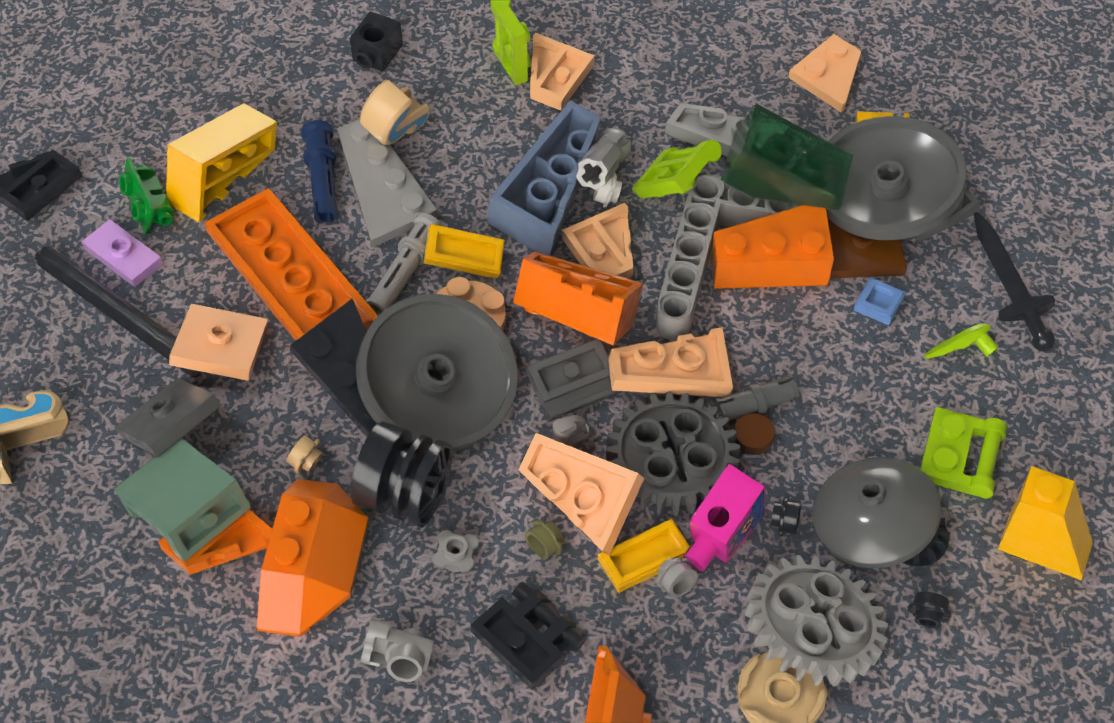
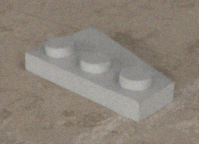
(703, 123)

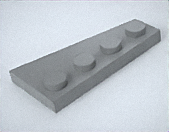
(382, 184)

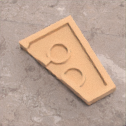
(681, 366)

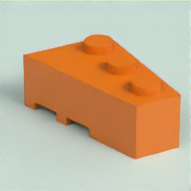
(774, 251)
(578, 296)

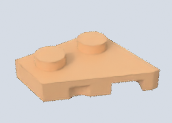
(557, 71)

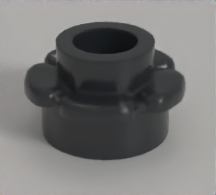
(786, 515)
(930, 609)

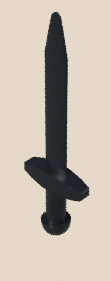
(1023, 305)

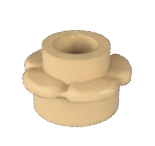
(305, 455)

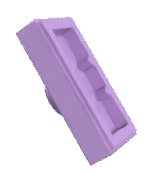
(122, 253)

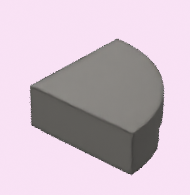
(572, 430)

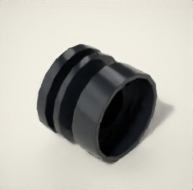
(401, 474)

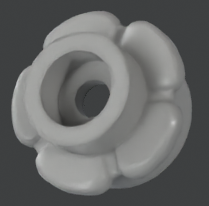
(676, 576)

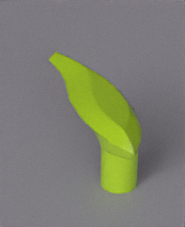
(975, 334)

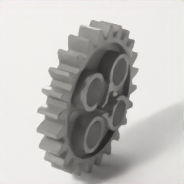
(816, 620)

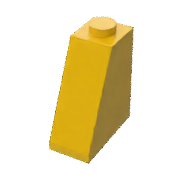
(1049, 524)

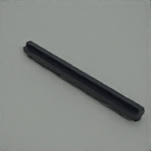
(108, 302)

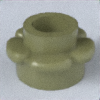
(544, 535)

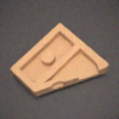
(828, 71)
(603, 242)

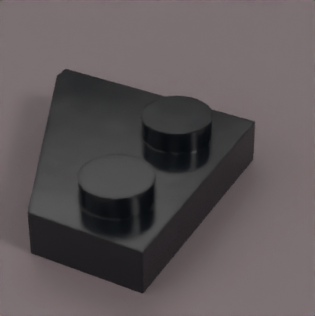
(36, 182)

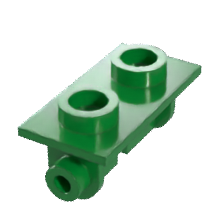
(145, 195)

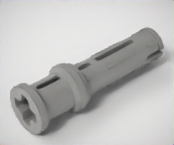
(410, 255)

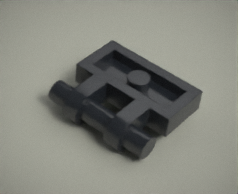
(521, 644)

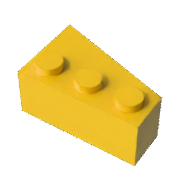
(214, 156)

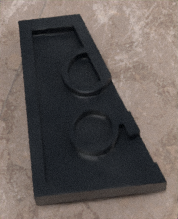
(330, 357)

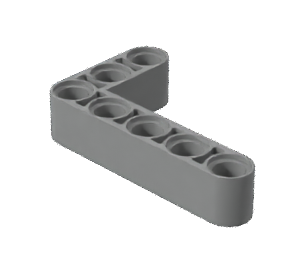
(706, 207)

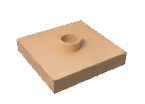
(218, 342)

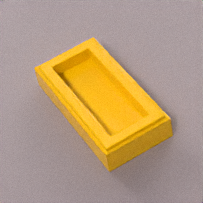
(464, 251)
(643, 555)

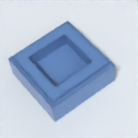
(879, 301)

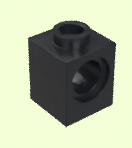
(376, 41)

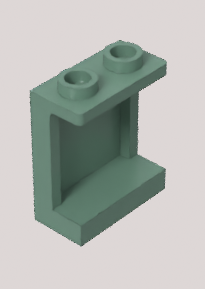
(183, 498)

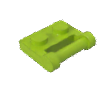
(511, 41)
(676, 170)
(949, 446)

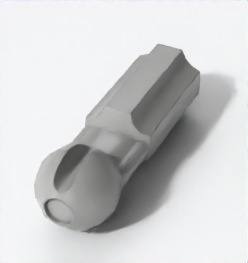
(603, 158)

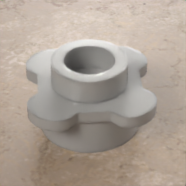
(457, 562)

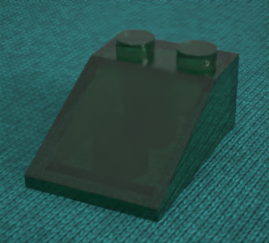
(785, 162)

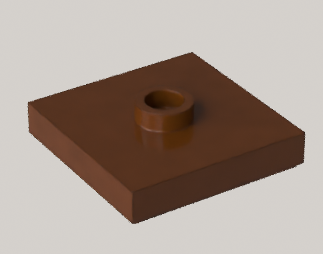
(863, 256)

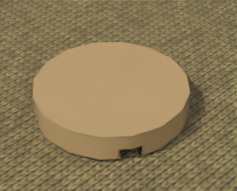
(777, 701)

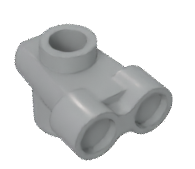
(403, 651)

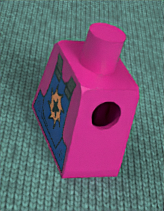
(725, 518)

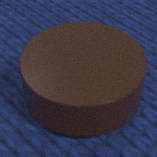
(754, 433)

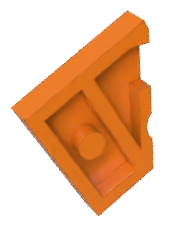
(239, 539)

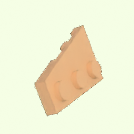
(583, 486)

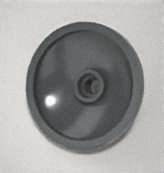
(878, 528)

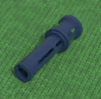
(320, 158)

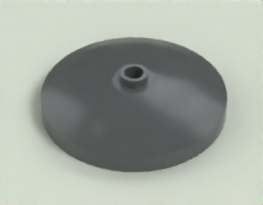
(900, 178)
(445, 340)

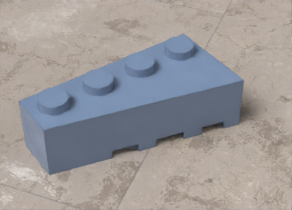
(542, 186)

